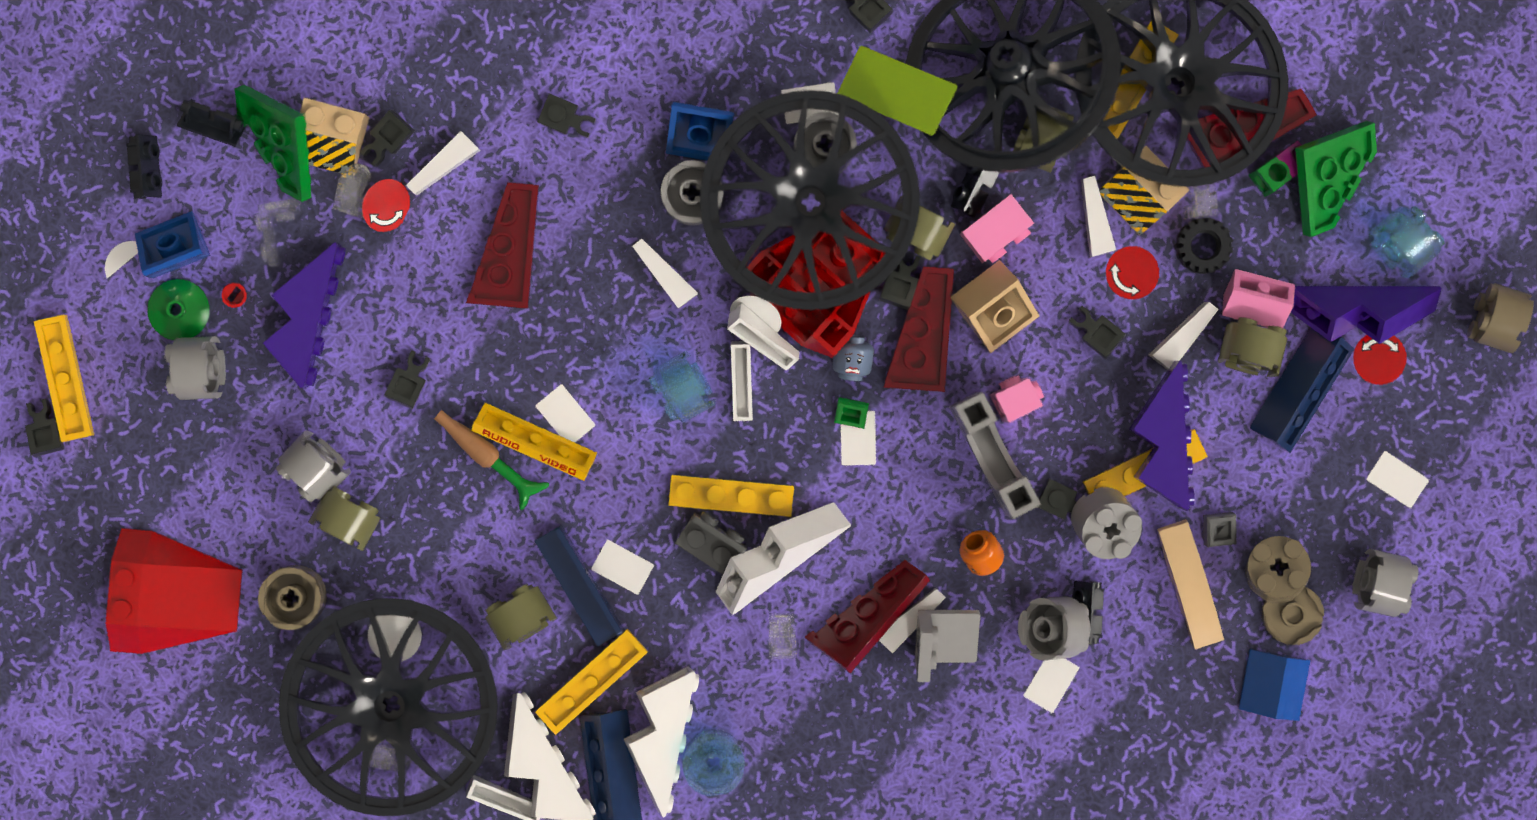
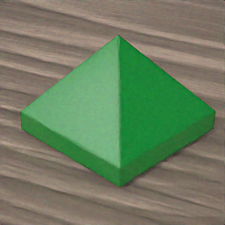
(851, 412)

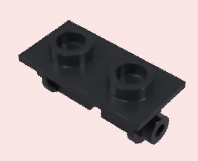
(211, 124)
(144, 152)
(969, 195)
(1092, 596)

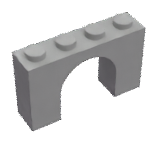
(1007, 483)

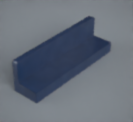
(1301, 389)
(579, 585)
(610, 766)

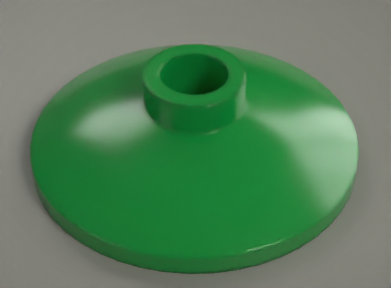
(193, 313)

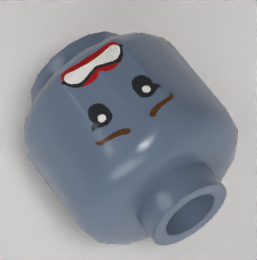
(854, 359)

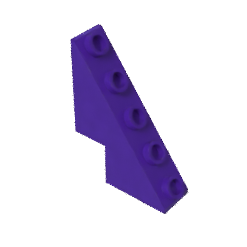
(306, 303)
(1372, 309)
(1164, 427)

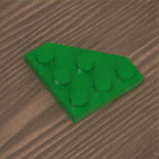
(279, 139)
(1330, 174)

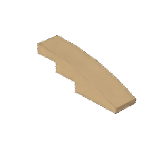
(1190, 584)

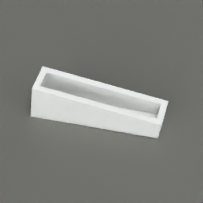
(448, 159)
(1098, 229)
(670, 280)
(761, 337)
(1181, 339)
(741, 381)
(907, 621)
(499, 798)

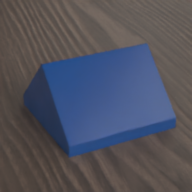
(695, 130)
(170, 245)
(1274, 685)

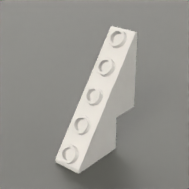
(781, 551)
(658, 745)
(532, 757)

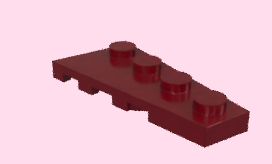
(1224, 142)
(508, 255)
(924, 338)
(859, 627)

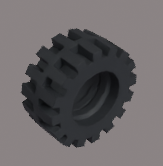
(1221, 237)

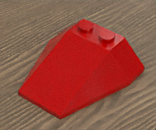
(819, 329)
(167, 594)

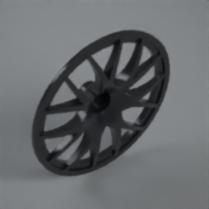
(1196, 77)
(1020, 81)
(797, 186)
(371, 712)

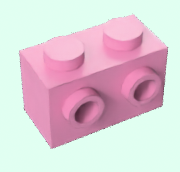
(997, 229)
(1256, 299)
(1017, 398)

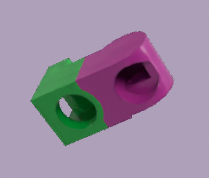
(1276, 171)

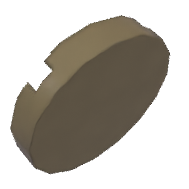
(1280, 616)

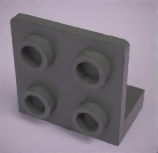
(709, 542)

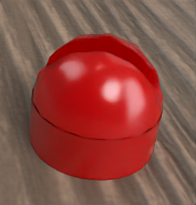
(239, 299)

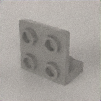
(945, 638)

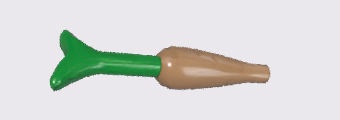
(487, 456)

